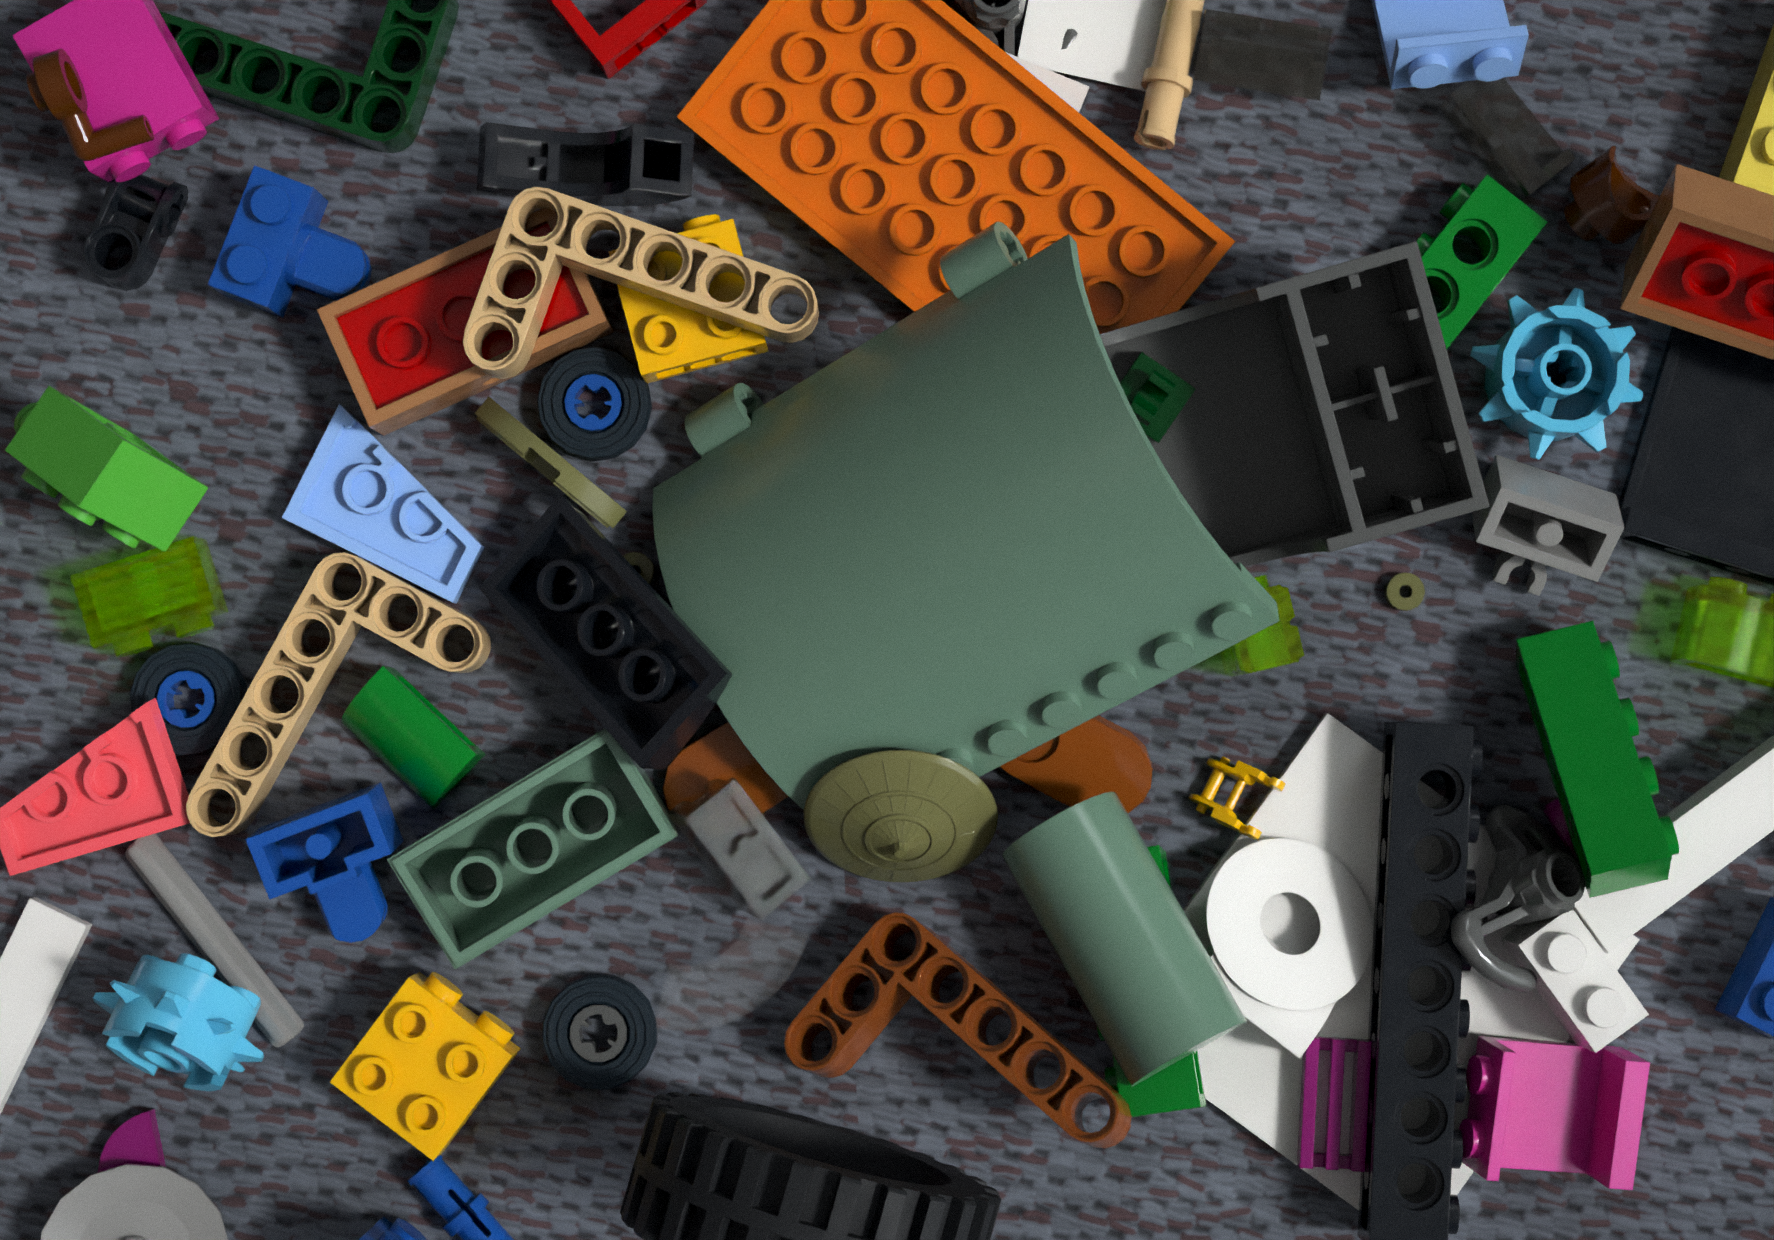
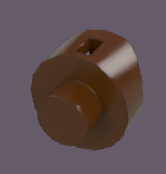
(1607, 201)

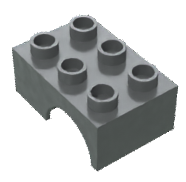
(1313, 409)

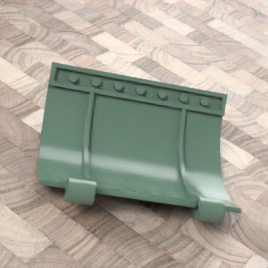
(944, 535)

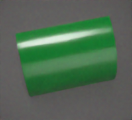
(411, 736)

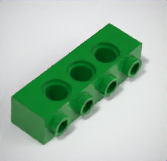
(1500, 228)

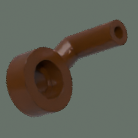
(58, 88)

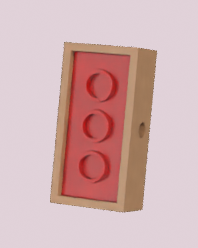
(1707, 262)
(407, 331)

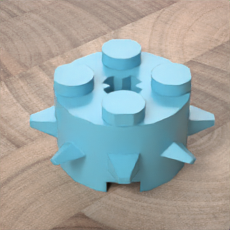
(1587, 355)
(181, 1021)

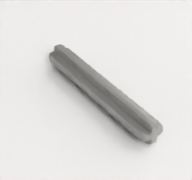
(212, 936)

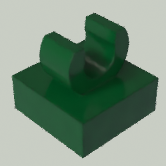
(1155, 395)

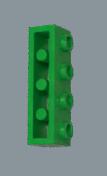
(1593, 759)

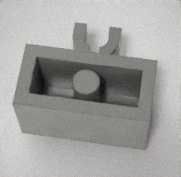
(1547, 522)

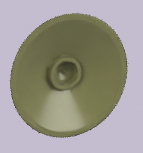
(900, 816)

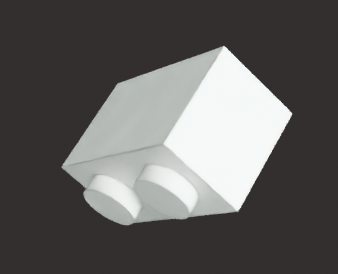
(1576, 979)

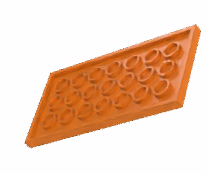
(917, 132)

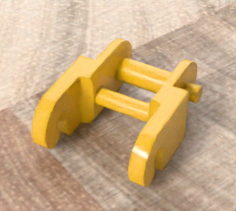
(1244, 775)

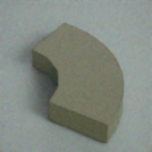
(549, 463)

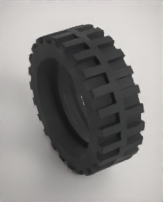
(776, 1175)

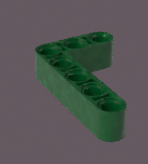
(303, 79)

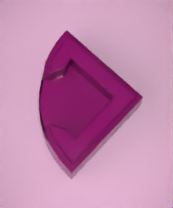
(134, 1143)

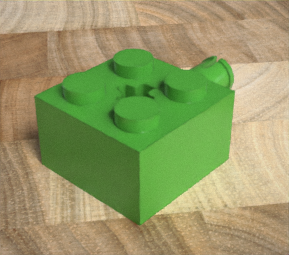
(103, 471)

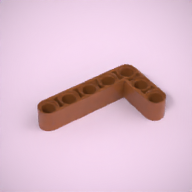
(966, 1016)

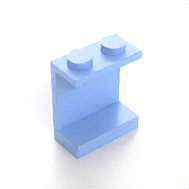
(1447, 41)

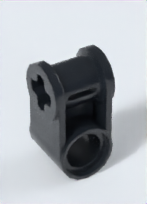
(135, 222)

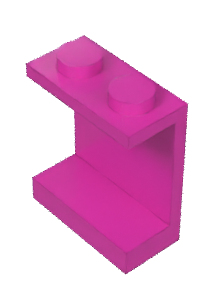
(1554, 1109)

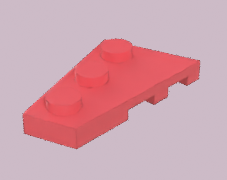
(100, 797)

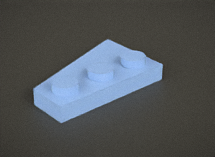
(381, 512)

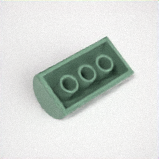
(533, 847)
(1122, 936)

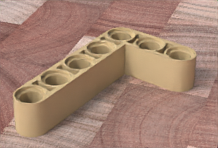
(625, 267)
(313, 675)

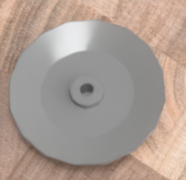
(135, 1205)

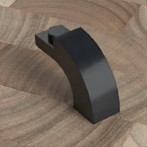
(601, 168)

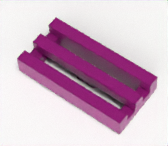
(1359, 1104)

